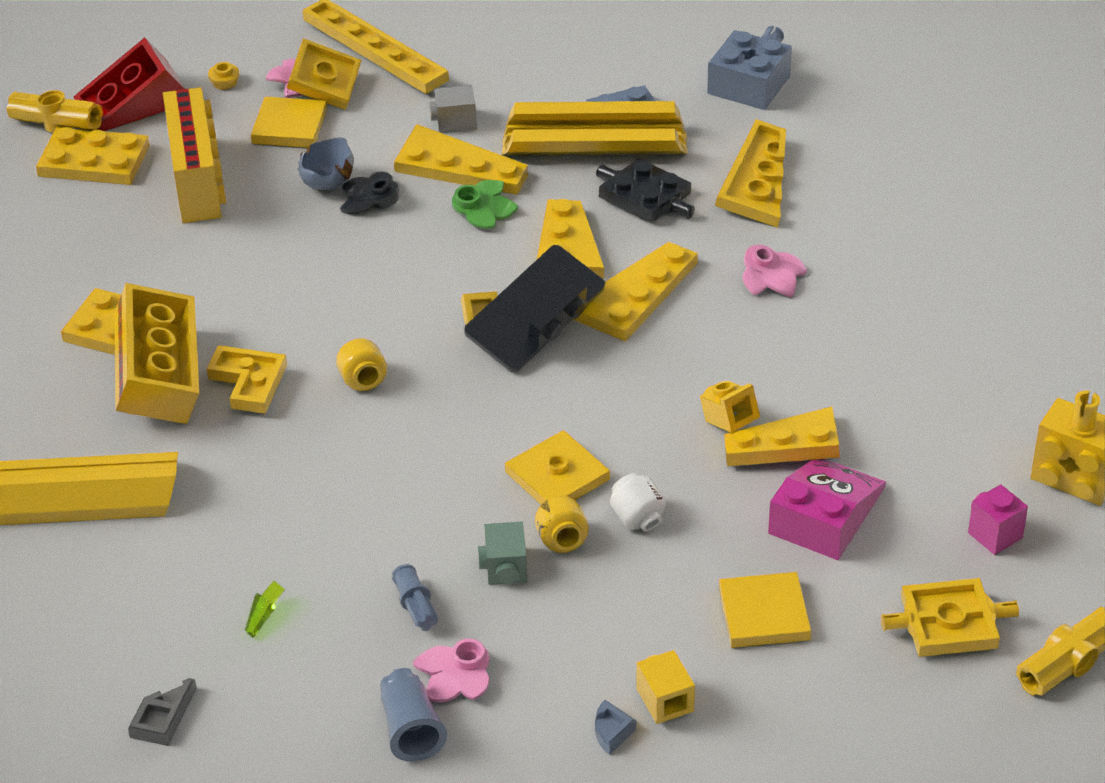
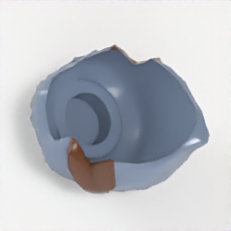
(326, 164)

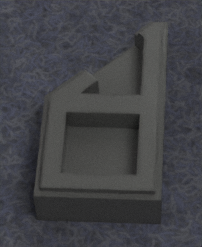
(161, 714)

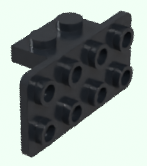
(534, 308)

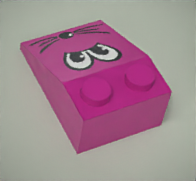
(823, 506)

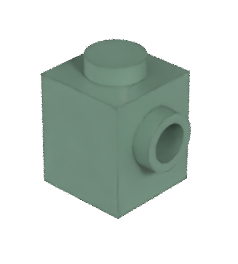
(504, 553)

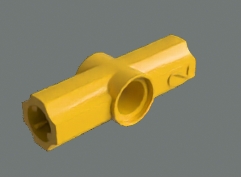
(54, 110)
(1065, 653)

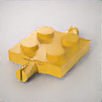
(950, 617)

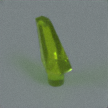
(262, 608)

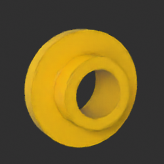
(223, 75)

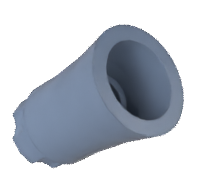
(411, 719)

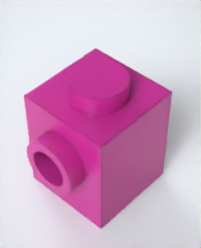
(997, 519)

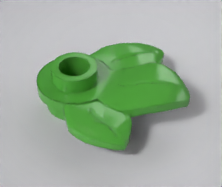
(483, 203)

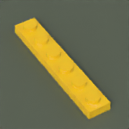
(376, 45)

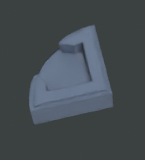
(612, 726)

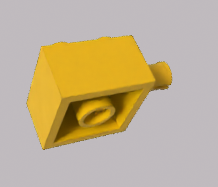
(1072, 448)

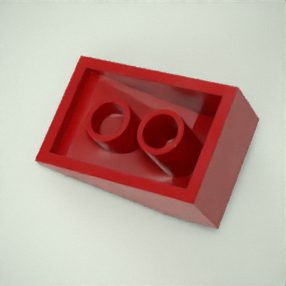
(132, 86)

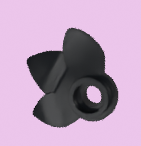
(365, 192)

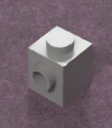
(454, 109)

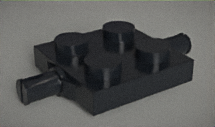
(645, 190)

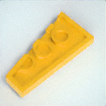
(455, 161)
(756, 176)
(638, 291)

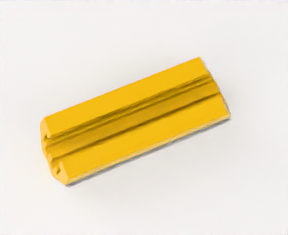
(594, 128)
(86, 488)

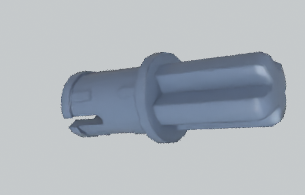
(415, 596)

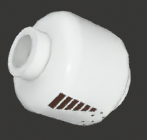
(637, 502)

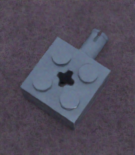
(750, 68)

